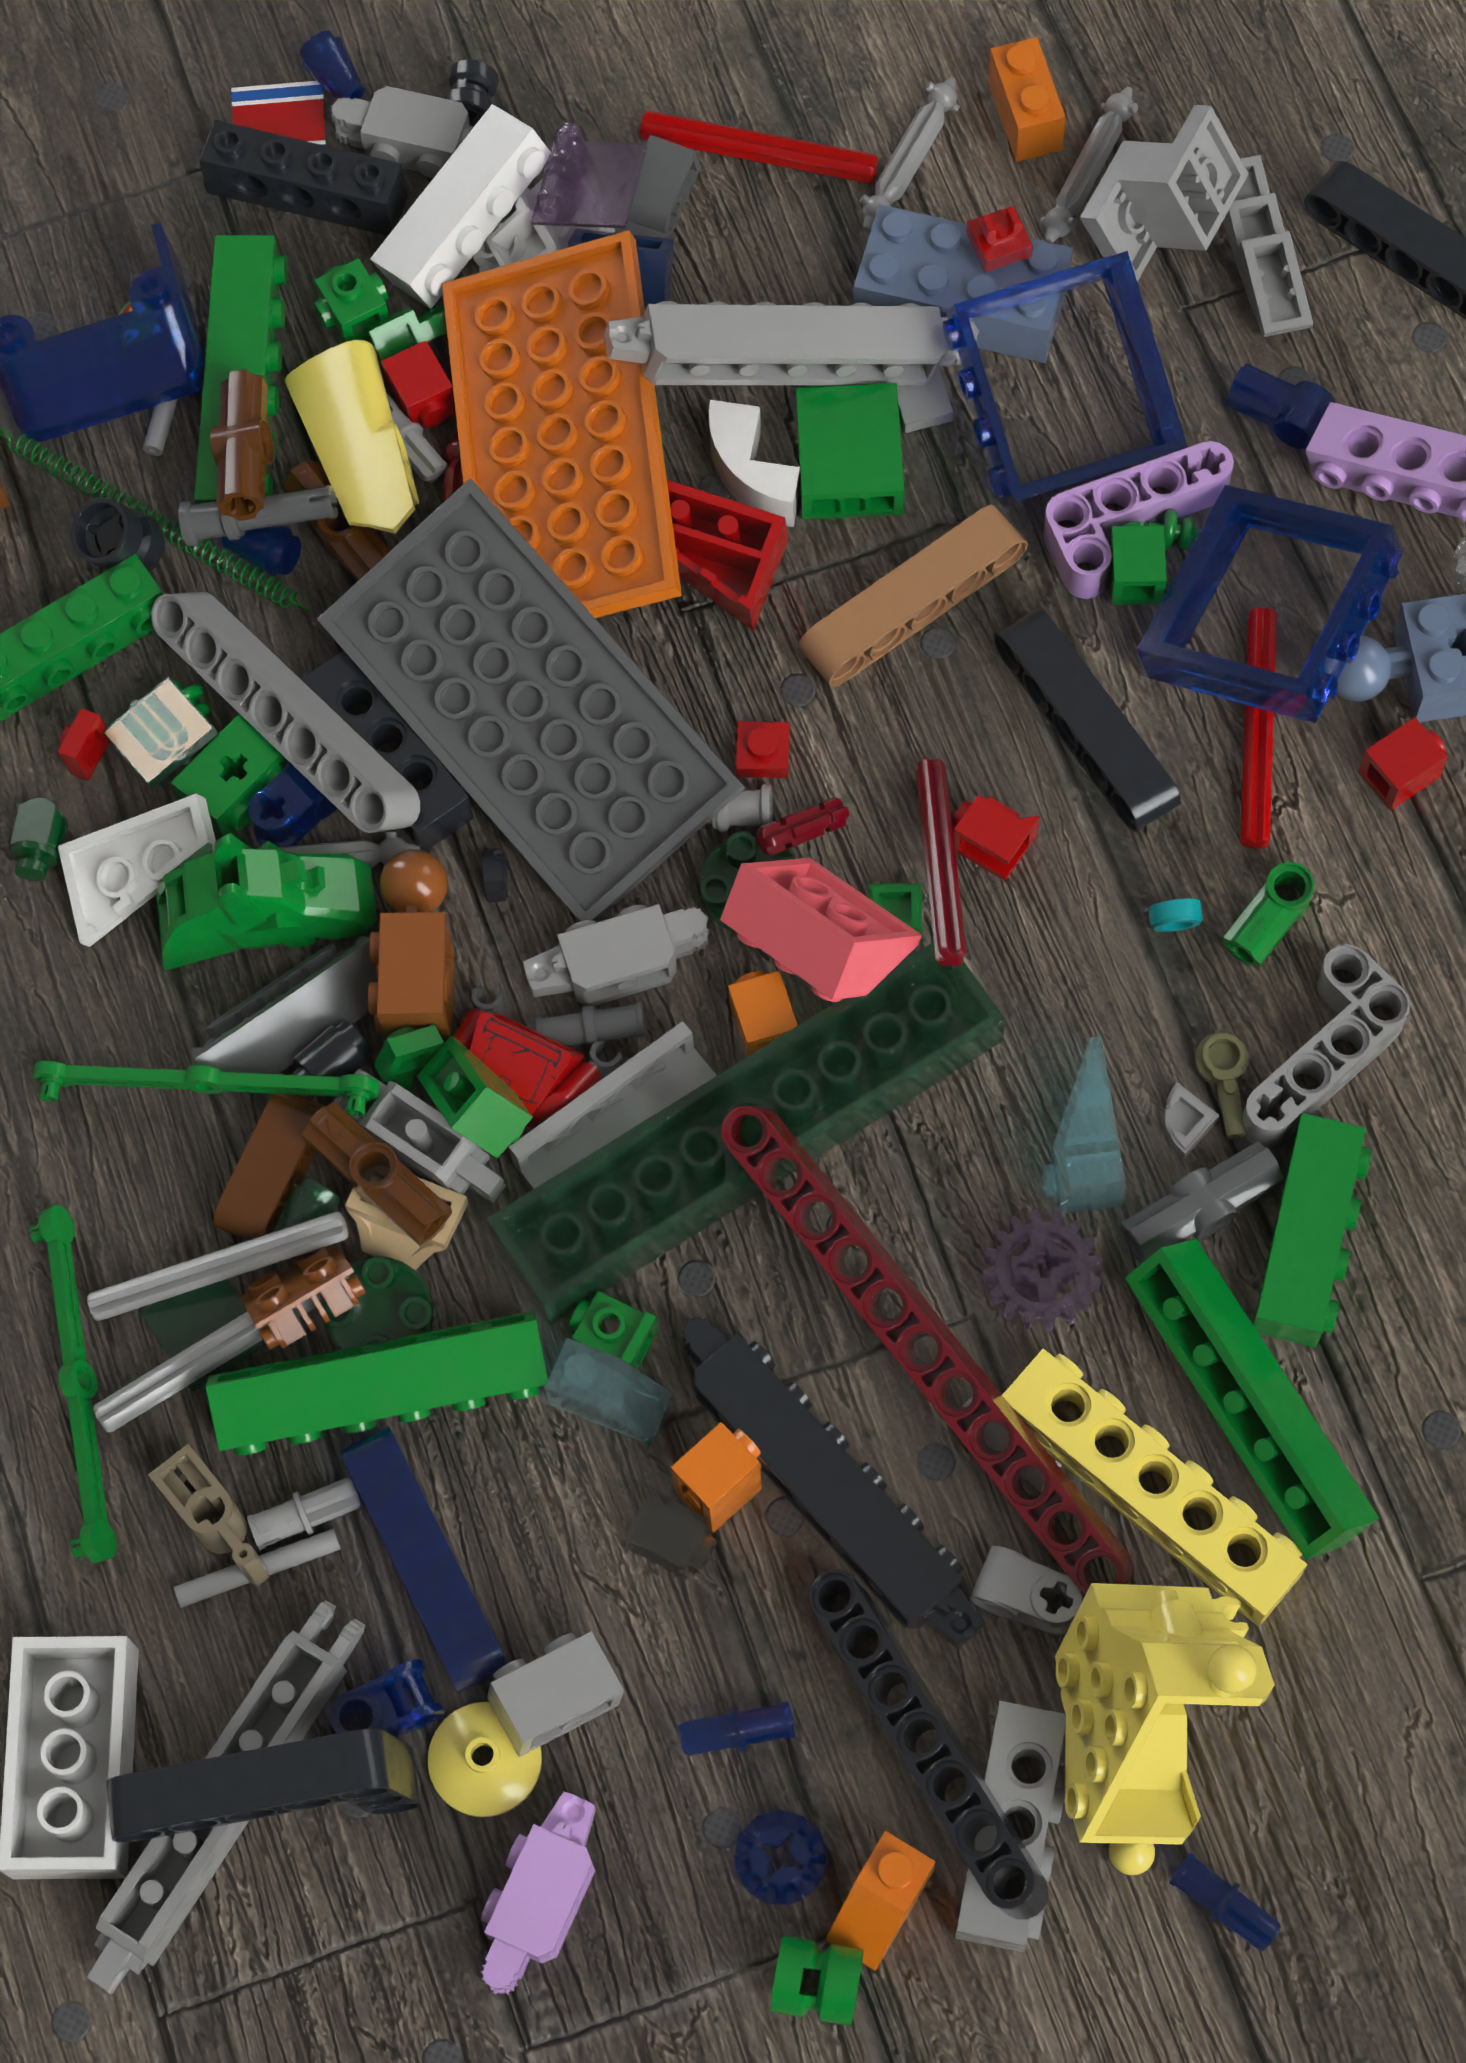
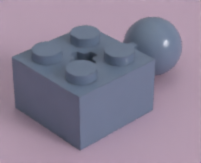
(1427, 654)

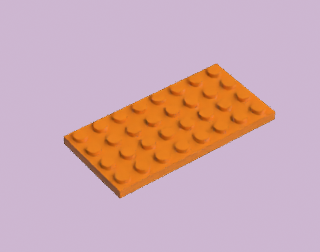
(559, 427)

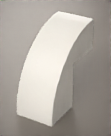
(734, 447)

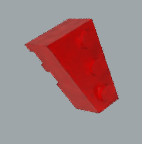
(726, 549)

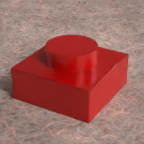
(83, 744)
(762, 749)

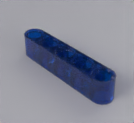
(423, 1559)

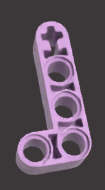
(1191, 475)

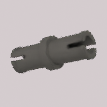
(594, 1025)

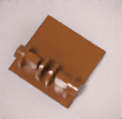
(274, 1295)

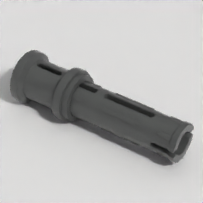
(207, 522)

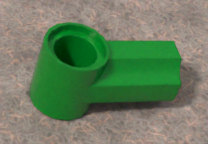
(1269, 916)

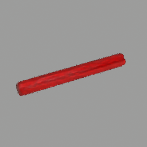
(760, 147)
(1258, 736)

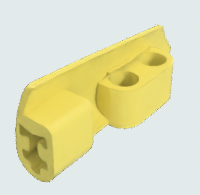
(354, 434)

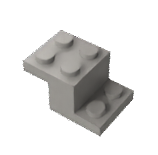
(1166, 192)

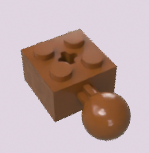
(413, 948)

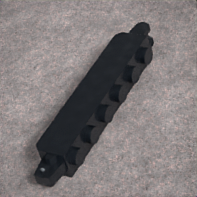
(829, 1487)

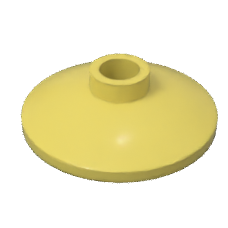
(477, 1788)

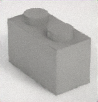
(554, 1691)

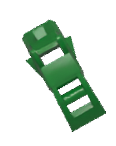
(260, 901)

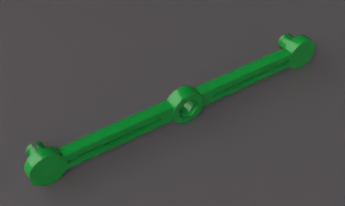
(206, 1080)
(78, 1385)

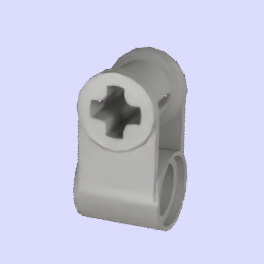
(1020, 1589)

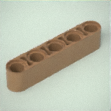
(912, 595)

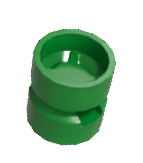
(837, 1984)

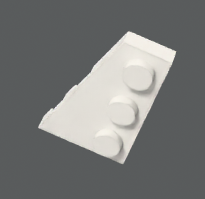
(123, 864)

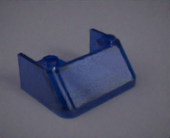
(109, 364)

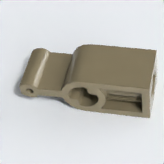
(203, 1506)

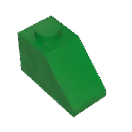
(474, 1098)

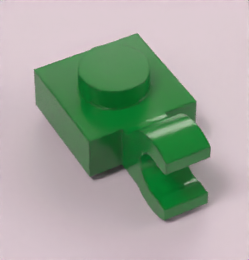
(405, 330)
(406, 1054)

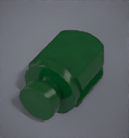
(36, 838)

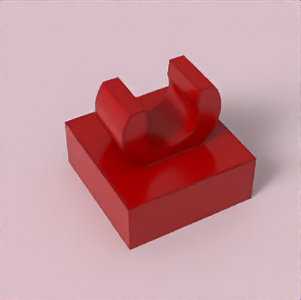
(999, 239)

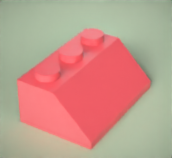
(817, 926)

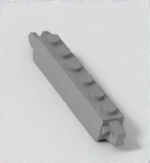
(783, 344)
(180, 1865)

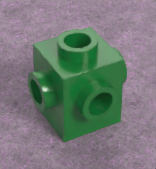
(350, 300)

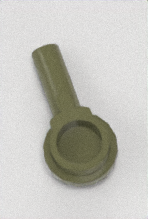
(1223, 1061)

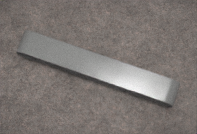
(286, 712)

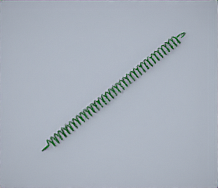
(164, 530)

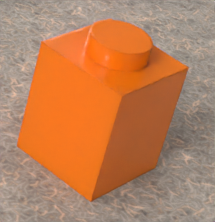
(760, 1009)

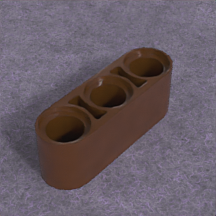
(267, 1168)

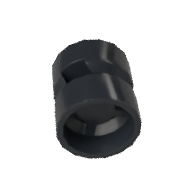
(111, 532)

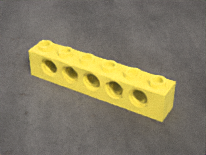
(1157, 1515)

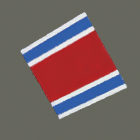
(282, 109)

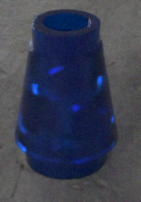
(331, 65)
(268, 548)

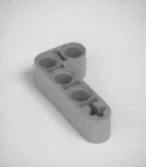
(1318, 1056)

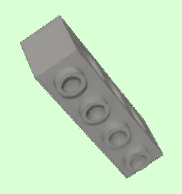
(1017, 1734)

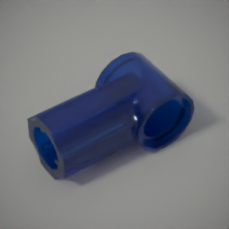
(1288, 408)

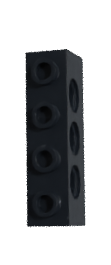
(303, 178)
(445, 801)

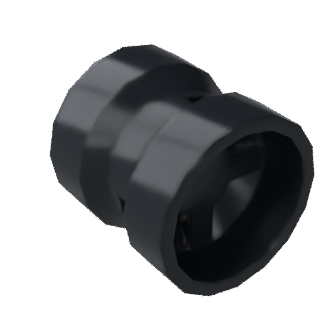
(473, 85)

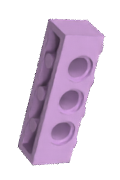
(1392, 450)

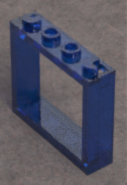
(1140, 353)
(1234, 512)

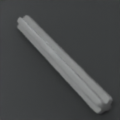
(217, 1266)
(182, 1370)

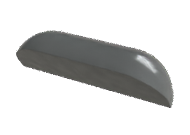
(291, 1012)

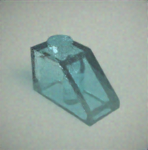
(606, 1391)

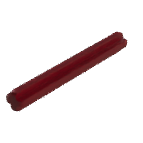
(940, 863)

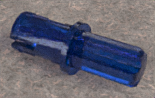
(736, 1729)
(1225, 1903)

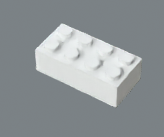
(63, 1742)

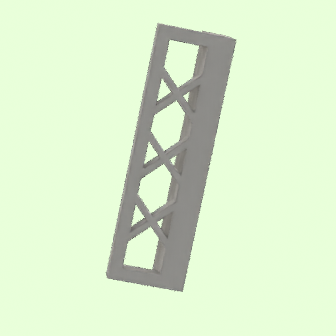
(612, 1106)

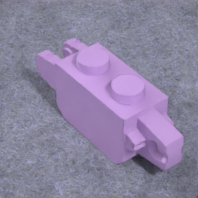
(541, 1894)

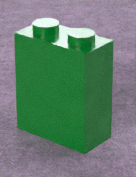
(849, 451)

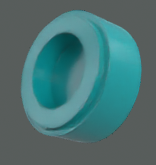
(1175, 915)

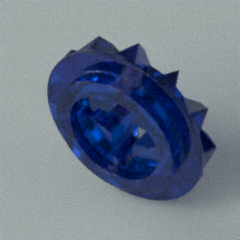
(787, 1884)

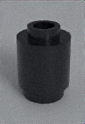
(333, 1053)

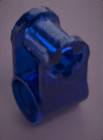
(290, 804)
(389, 1701)

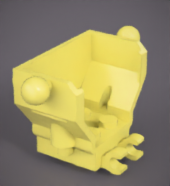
(1124, 1691)

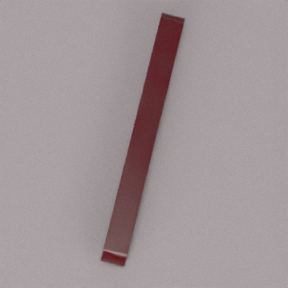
(899, 1338)

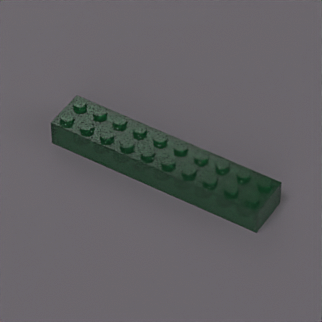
(680, 1177)

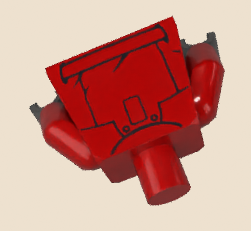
(533, 1065)

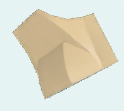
(385, 1239)

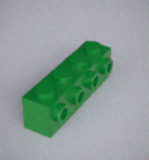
(75, 633)

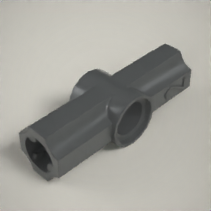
(1203, 1201)

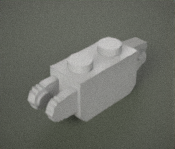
(403, 127)
(618, 954)
(427, 1142)

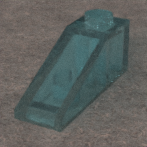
(1086, 1153)

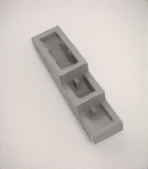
(1266, 256)

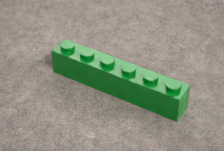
(240, 335)
(377, 1382)
(1251, 1398)

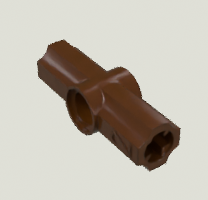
(242, 445)
(355, 547)
(398, 1195)

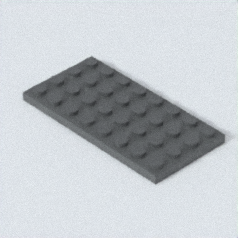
(530, 703)

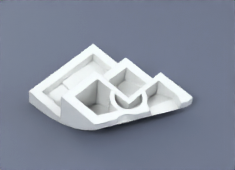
(519, 240)

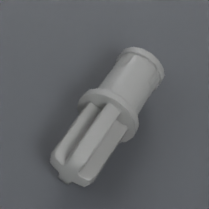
(421, 454)
(303, 1512)

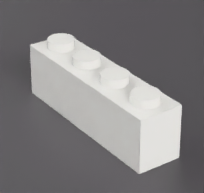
(461, 205)

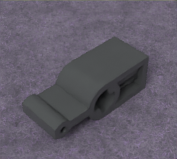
(662, 188)

